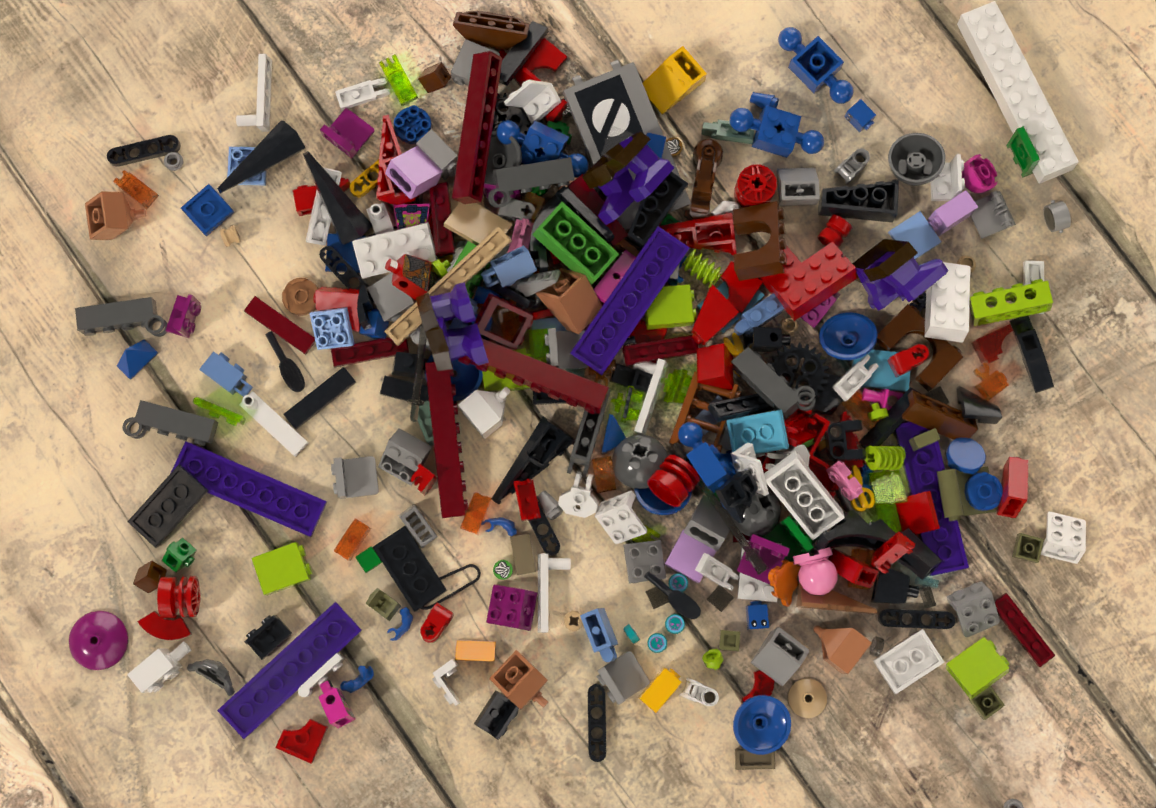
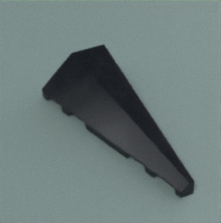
(274, 148)
(344, 214)
(543, 446)

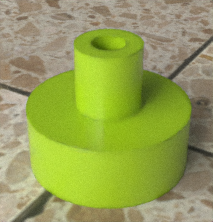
(440, 268)
(877, 413)
(713, 659)

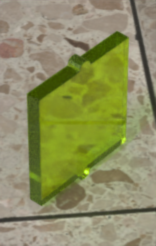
(887, 487)

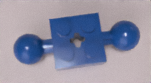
(807, 57)
(776, 131)
(537, 137)
(704, 457)

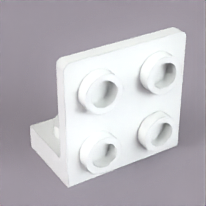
(535, 98)
(949, 181)
(745, 459)
(619, 518)
(1064, 538)
(446, 670)

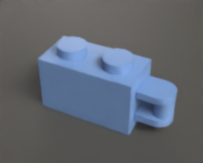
(510, 268)
(759, 314)
(225, 374)
(600, 633)

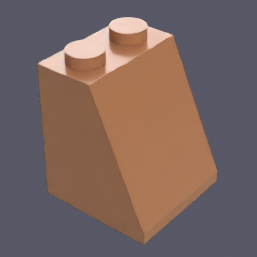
(571, 300)

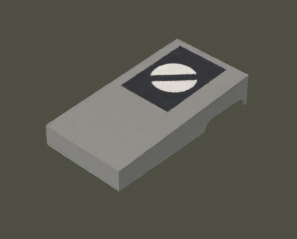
(618, 101)

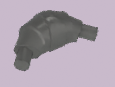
(215, 672)

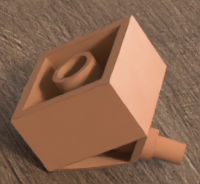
(109, 215)
(842, 647)
(520, 681)

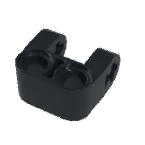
(840, 441)

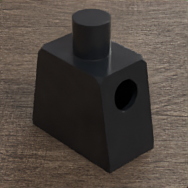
(765, 339)
(405, 365)
(893, 588)

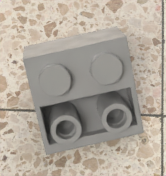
(798, 186)
(404, 455)
(780, 656)

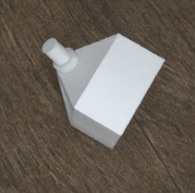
(485, 410)

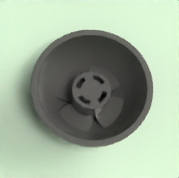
(915, 151)
(631, 465)
(761, 516)

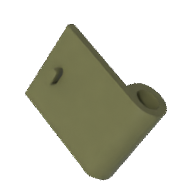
(952, 494)

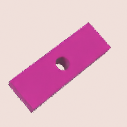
(608, 283)

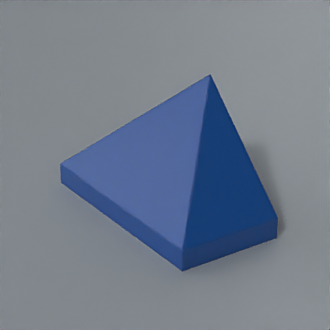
(136, 358)
(613, 435)

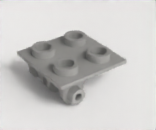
(992, 215)
(643, 558)

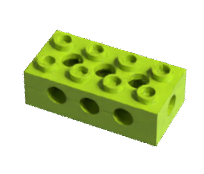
(1021, 306)

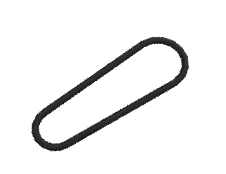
(460, 589)

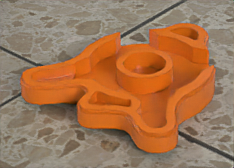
(784, 581)

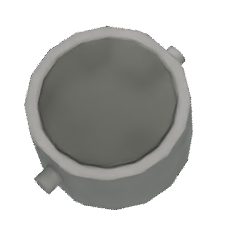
(1057, 216)

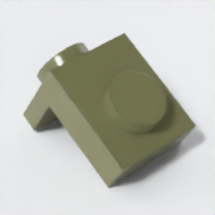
(383, 604)

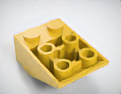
(674, 80)

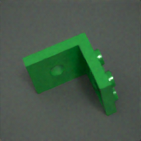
(1023, 151)
(790, 536)

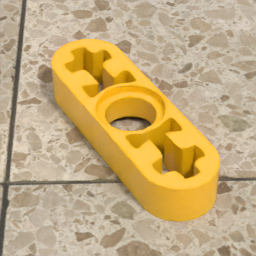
(358, 181)

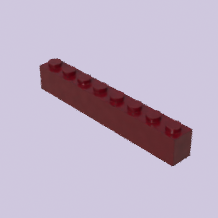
(477, 128)
(542, 377)
(445, 441)

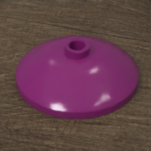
(111, 641)

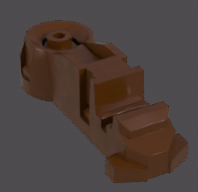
(707, 158)

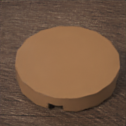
(299, 296)

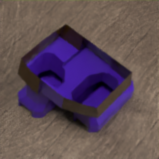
(616, 181)
(892, 272)
(451, 343)

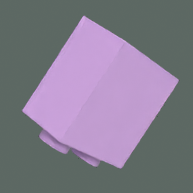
(413, 172)
(952, 213)
(687, 555)

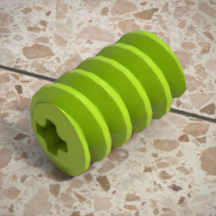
(702, 268)
(885, 457)

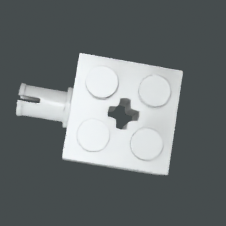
(158, 668)

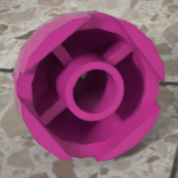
(979, 174)

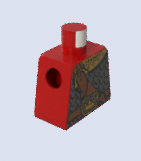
(410, 275)

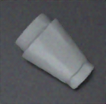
(549, 505)

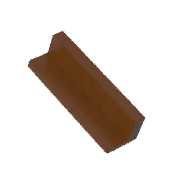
(935, 414)

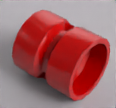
(836, 230)

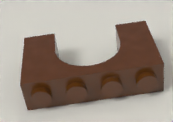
(769, 258)
(943, 353)

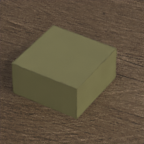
(924, 439)
(1028, 548)
(987, 703)

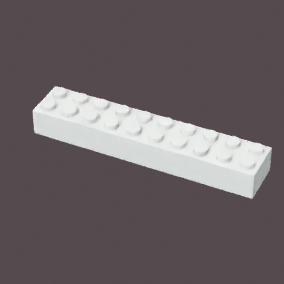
(1016, 89)

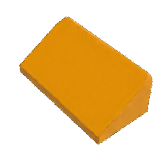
(475, 650)

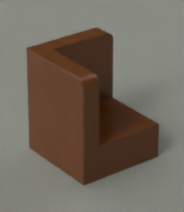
(434, 77)
(148, 576)

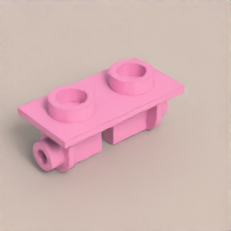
(521, 234)
(849, 488)

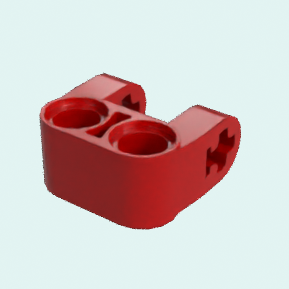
(904, 361)
(437, 618)

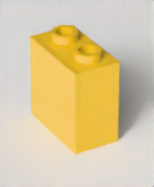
(660, 689)

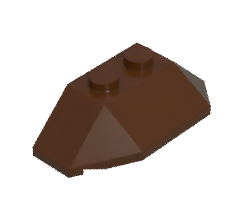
(491, 29)

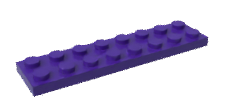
(630, 300)
(921, 476)
(252, 489)
(289, 670)

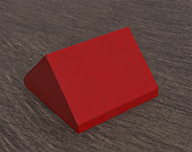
(715, 366)

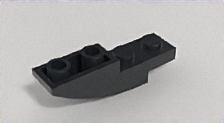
(1032, 354)

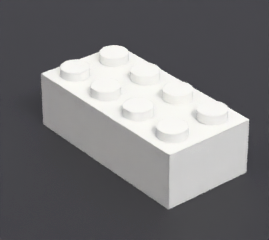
(376, 250)
(949, 305)
(804, 495)

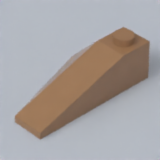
(831, 601)

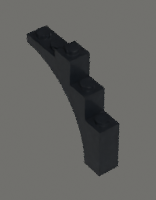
(856, 532)

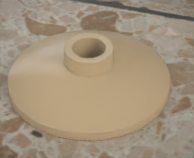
(797, 700)

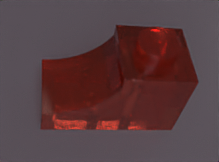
(989, 346)

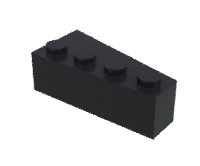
(862, 201)
(656, 208)

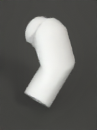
(725, 207)

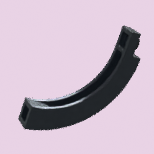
(537, 249)

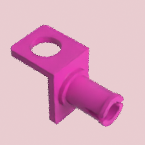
(880, 397)

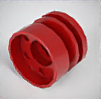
(745, 190)
(673, 480)
(178, 597)

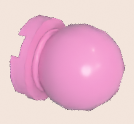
(816, 572)

